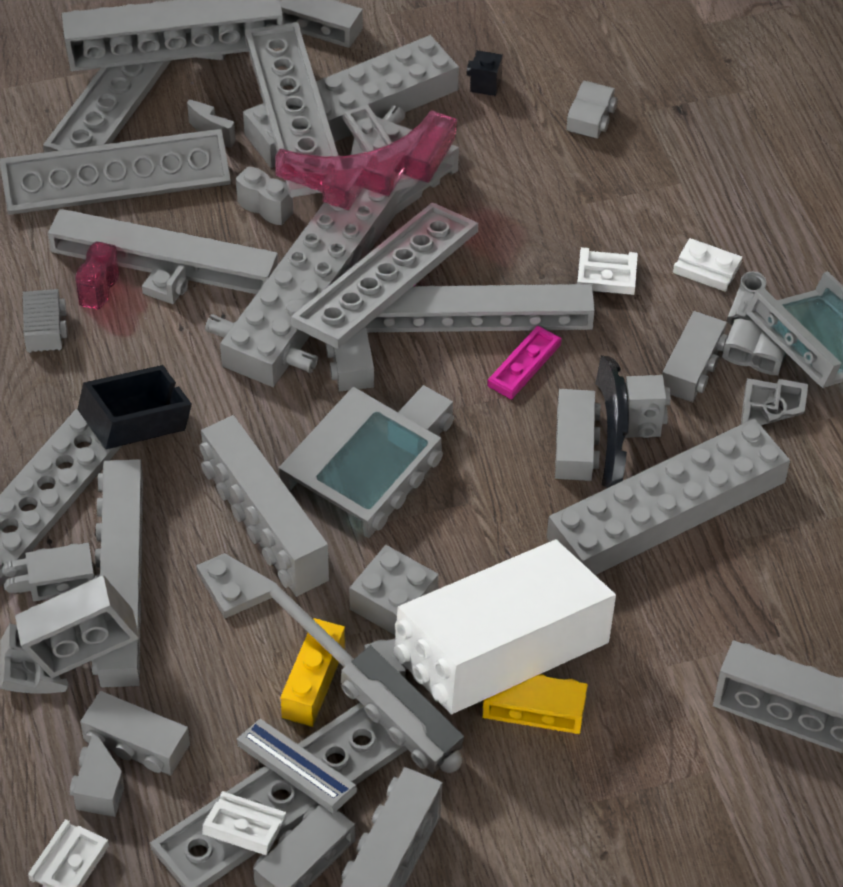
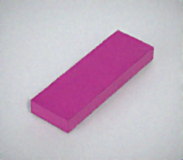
(524, 362)

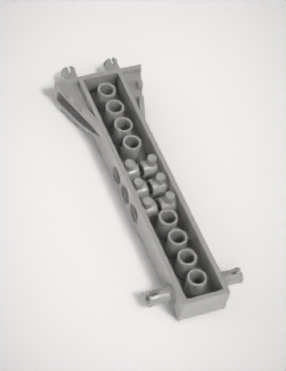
(334, 240)

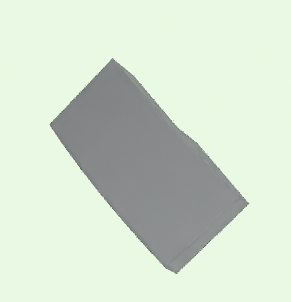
(203, 118)

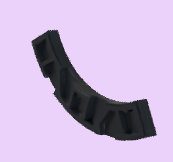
(616, 401)

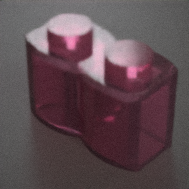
(97, 275)

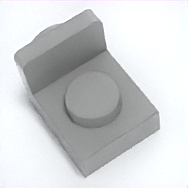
(165, 284)

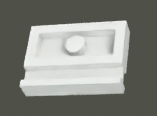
(707, 264)
(244, 823)
(69, 857)

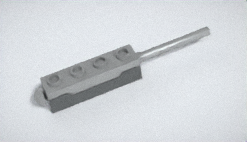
(388, 698)

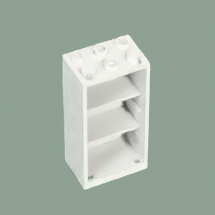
(503, 625)

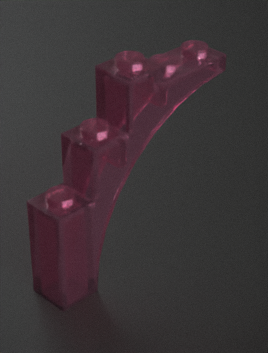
(378, 170)

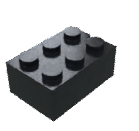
(134, 406)

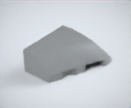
(773, 401)
(20, 671)

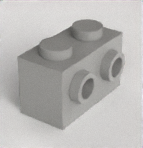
(647, 405)

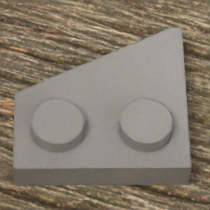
(234, 584)

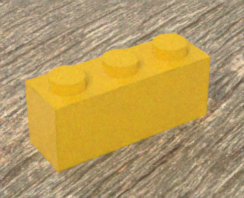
(310, 677)
(540, 703)

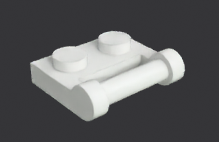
(608, 271)

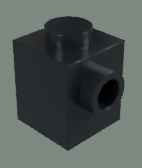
(485, 72)

